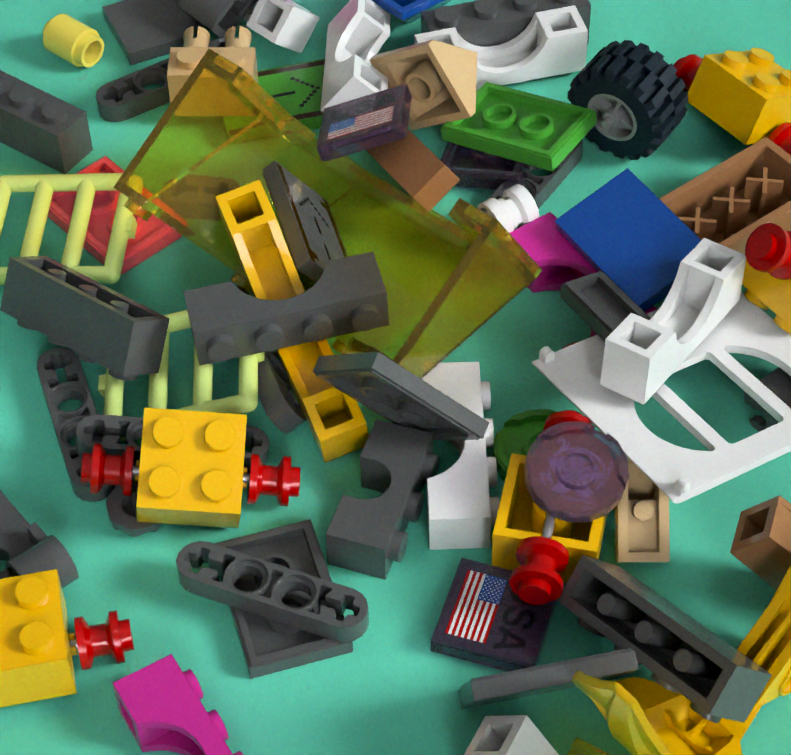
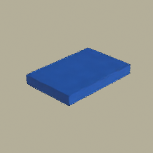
(629, 238)

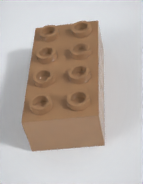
(737, 196)

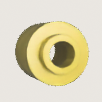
(73, 41)

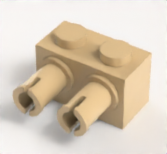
(186, 58)

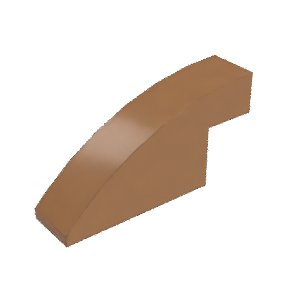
(416, 169)

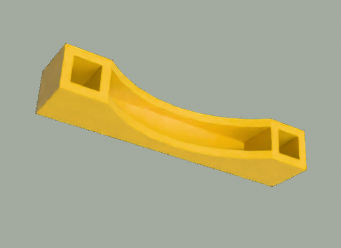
(271, 274)

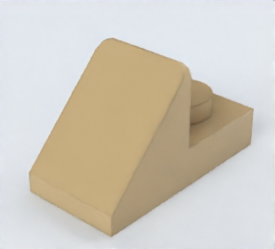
(642, 521)

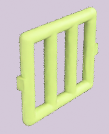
(86, 185)
(246, 400)

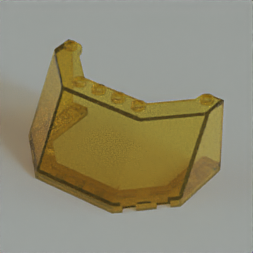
(436, 274)

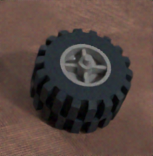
(633, 97)

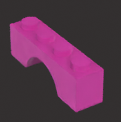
(553, 254)
(167, 713)

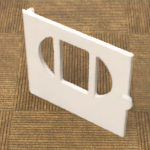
(675, 469)

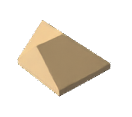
(438, 79)

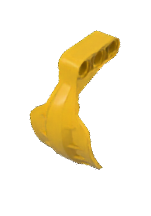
(660, 722)

